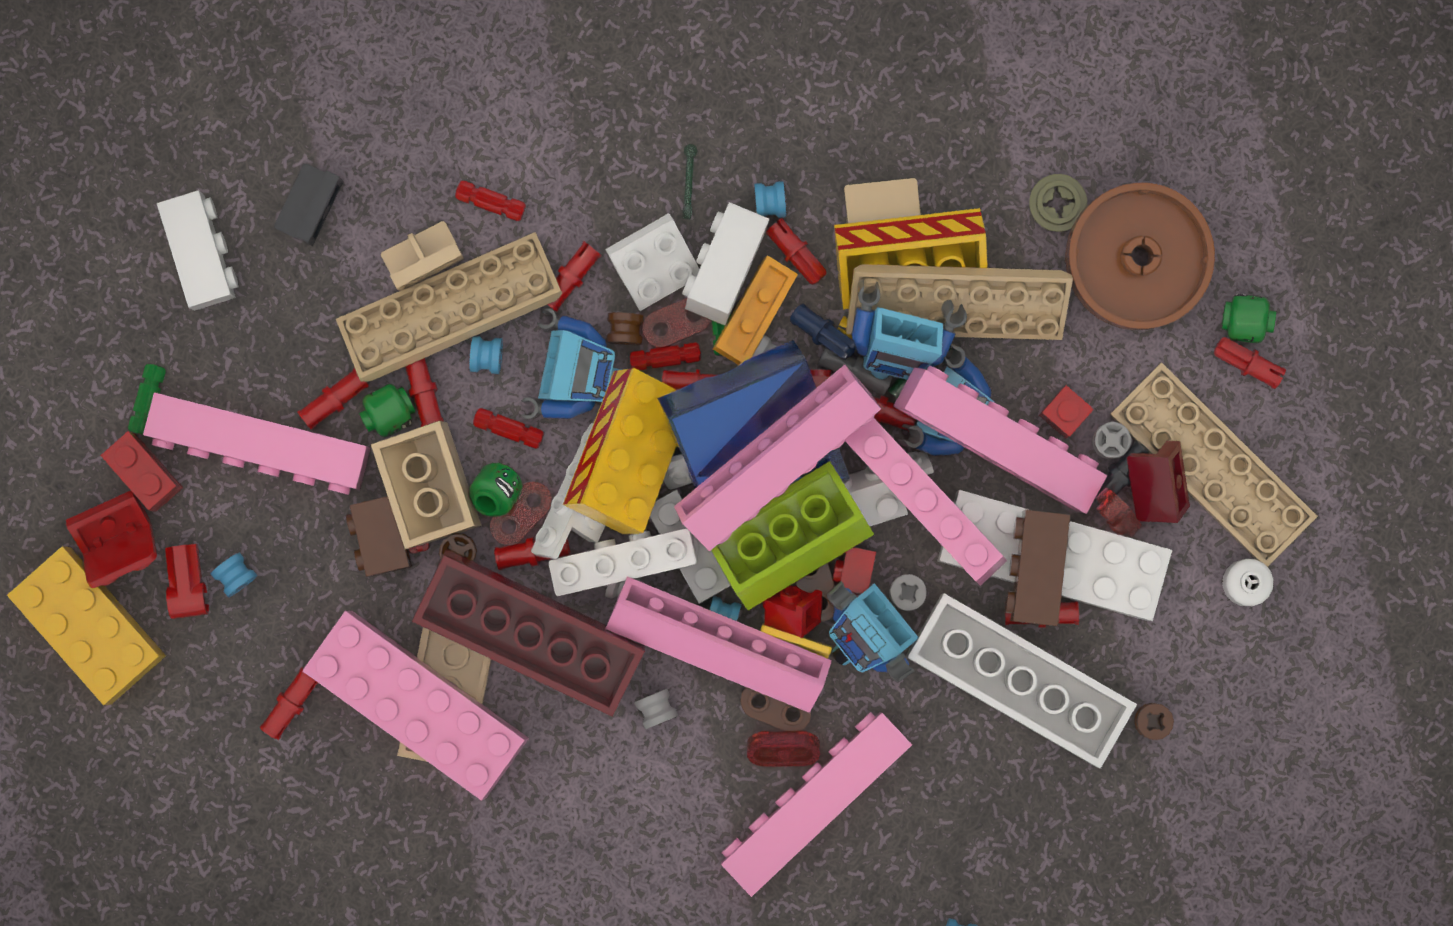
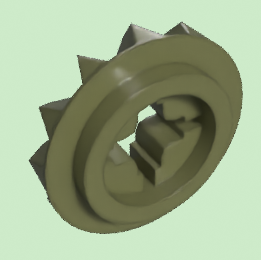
(1043, 192)

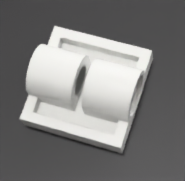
(653, 261)

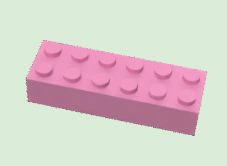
(415, 704)

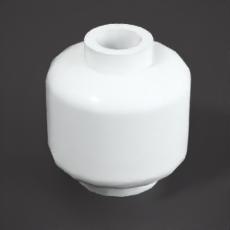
(1235, 586)

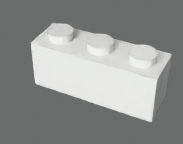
(197, 250)
(725, 263)

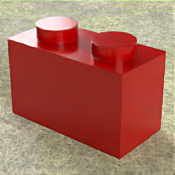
(141, 471)

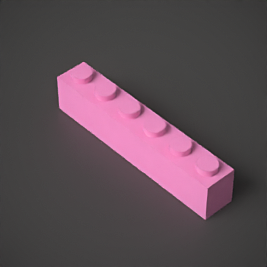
(999, 439)
(257, 442)
(777, 458)
(926, 501)
(718, 644)
(816, 803)

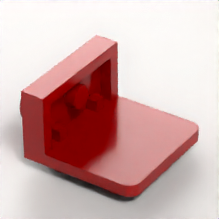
(113, 539)

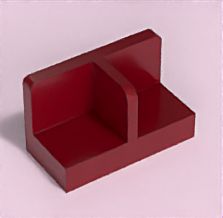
(1159, 484)

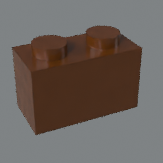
(377, 537)

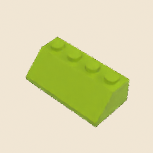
(792, 536)

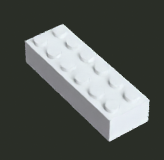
(1099, 565)
(1021, 680)

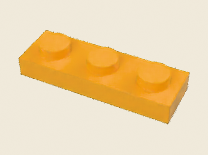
(755, 310)

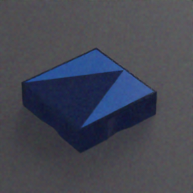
(730, 410)

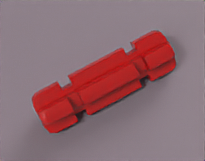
(490, 200)
(665, 356)
(508, 428)

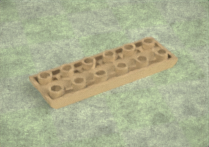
(995, 299)
(449, 308)
(1217, 465)

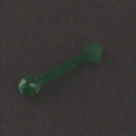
(690, 152)

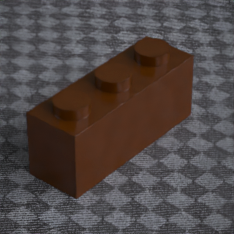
(1038, 567)

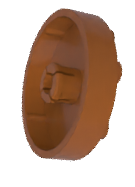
(1177, 250)

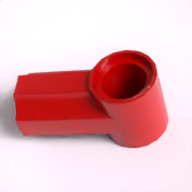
(185, 586)

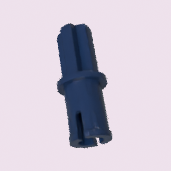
(823, 332)

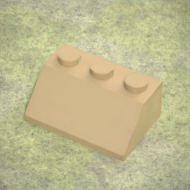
(425, 484)

